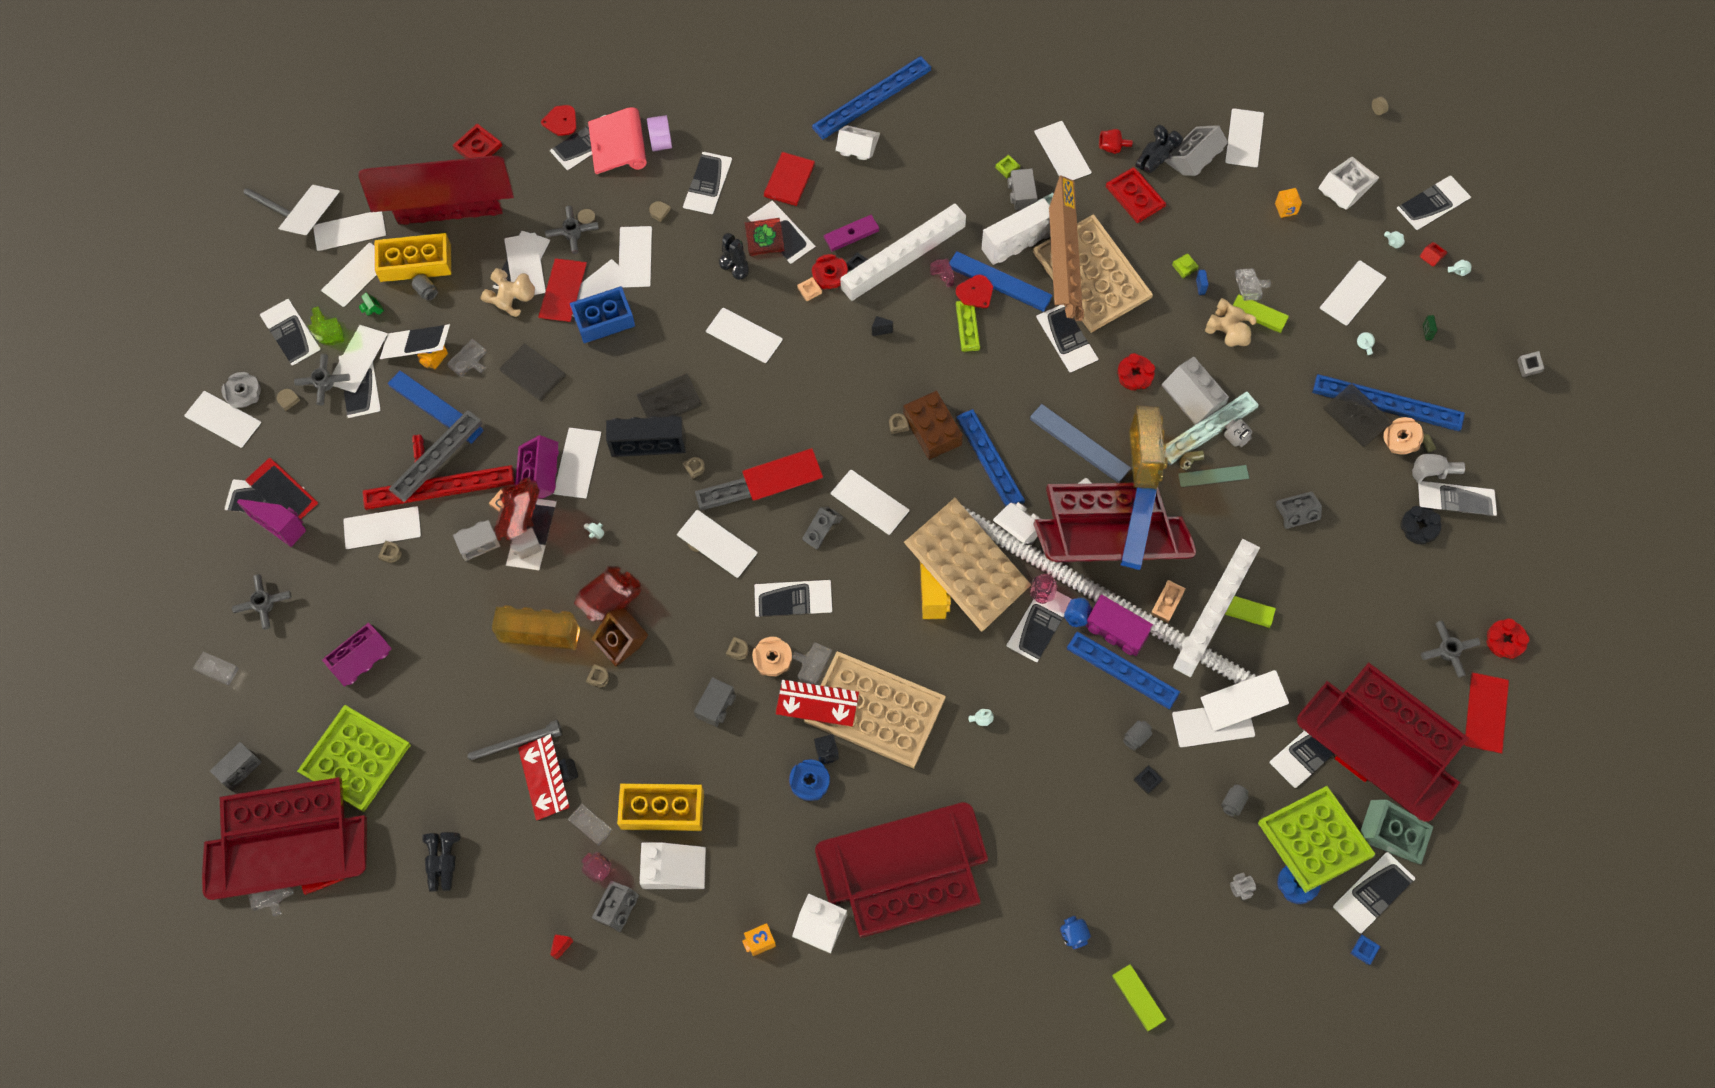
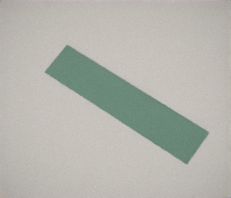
(1213, 476)

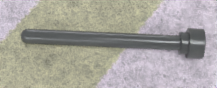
(266, 202)
(553, 729)

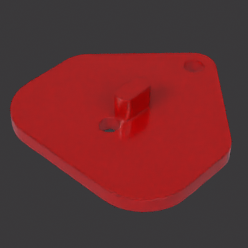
(556, 123)
(978, 296)

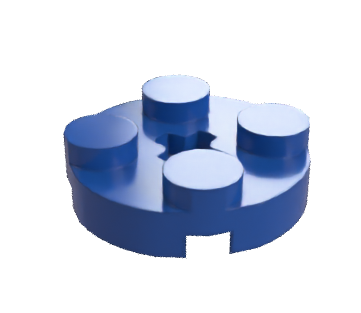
(803, 770)
(1290, 889)

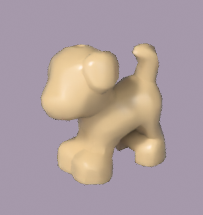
(520, 289)
(1231, 324)

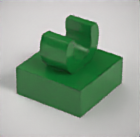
(370, 305)

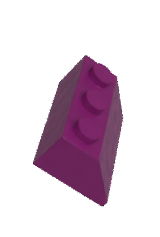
(538, 462)
(1118, 625)
(357, 654)

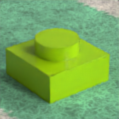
(1185, 265)

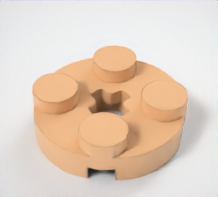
(1407, 445)
(780, 664)

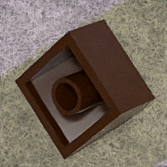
(619, 636)

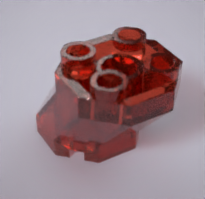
(516, 509)
(607, 593)

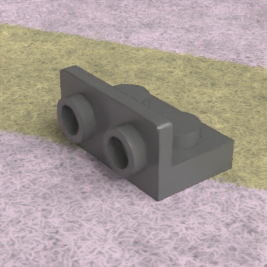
(1299, 509)
(615, 906)

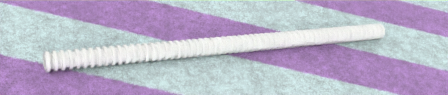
(1094, 591)

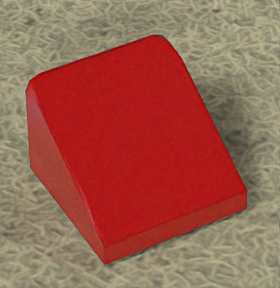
(1433, 254)
(560, 945)

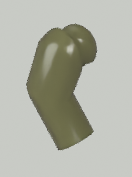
(1428, 443)
(1189, 457)

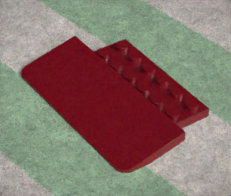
(438, 189)
(1094, 522)
(1387, 739)
(283, 840)
(904, 868)

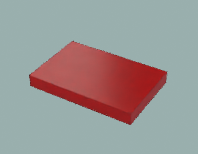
(789, 179)
(1135, 195)

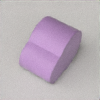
(659, 133)

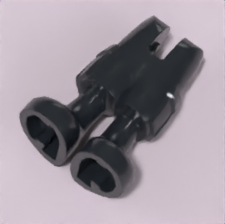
(1155, 152)
(733, 256)
(443, 865)

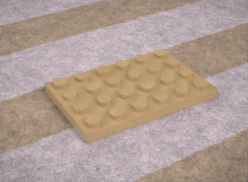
(1107, 278)
(967, 564)
(890, 712)

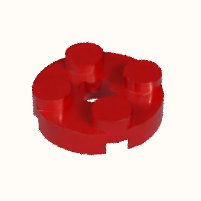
(820, 275)
(1139, 363)
(1509, 628)

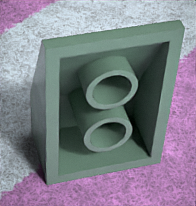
(1396, 831)

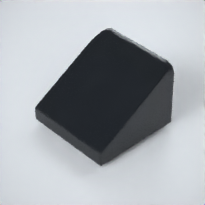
(882, 326)
(568, 770)

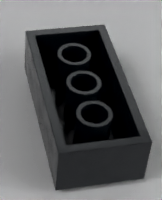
(646, 436)

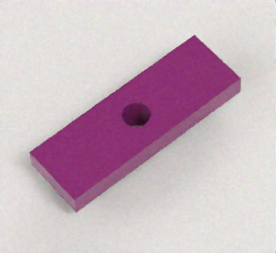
(851, 233)

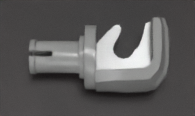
(1435, 465)

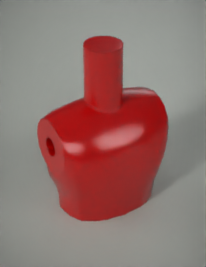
(1112, 141)

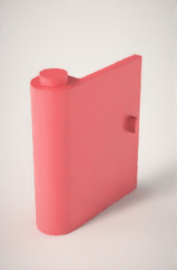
(617, 140)

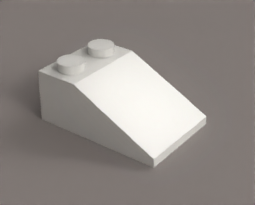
(1348, 182)
(672, 866)

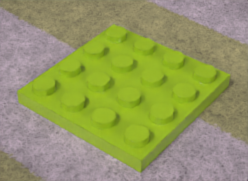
(357, 753)
(1316, 839)

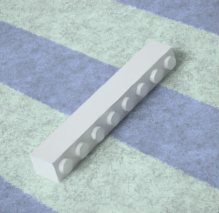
(903, 252)
(1216, 608)

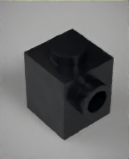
(826, 749)

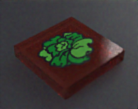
(764, 236)

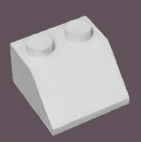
(857, 142)
(1018, 522)
(819, 923)

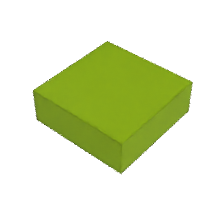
(1006, 165)

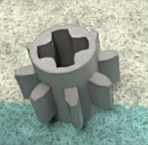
(1243, 886)

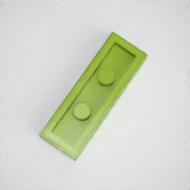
(1264, 315)
(967, 327)
(1251, 611)
(1139, 998)

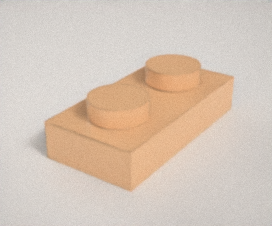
(1168, 601)

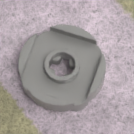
(245, 398)

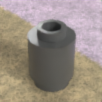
(424, 287)
(1137, 735)
(1235, 800)

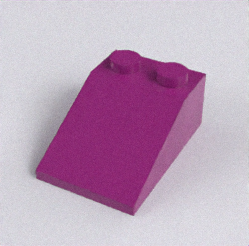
(276, 519)

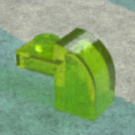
(325, 331)

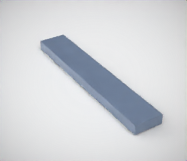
(1080, 443)

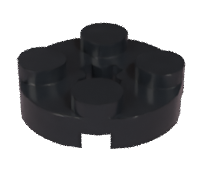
(1426, 516)

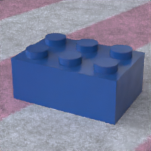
(602, 314)

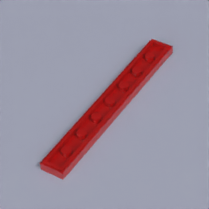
(443, 487)

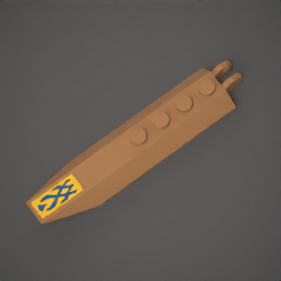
(1065, 249)

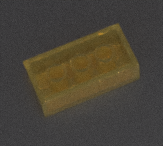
(1147, 447)
(536, 627)

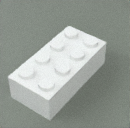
(1017, 232)

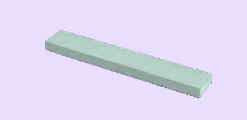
(1209, 427)

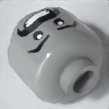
(1238, 433)

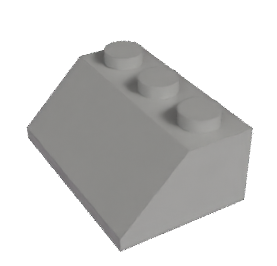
(1197, 150)
(1195, 391)

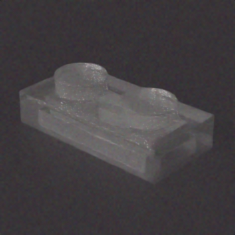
(215, 668)
(590, 824)

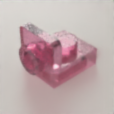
(945, 270)

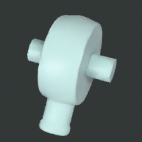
(1395, 239)
(1461, 268)
(1366, 341)
(594, 530)
(982, 717)

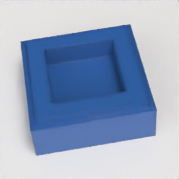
(1202, 282)
(1365, 949)

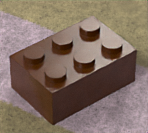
(932, 425)

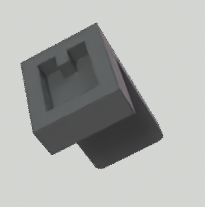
(821, 525)

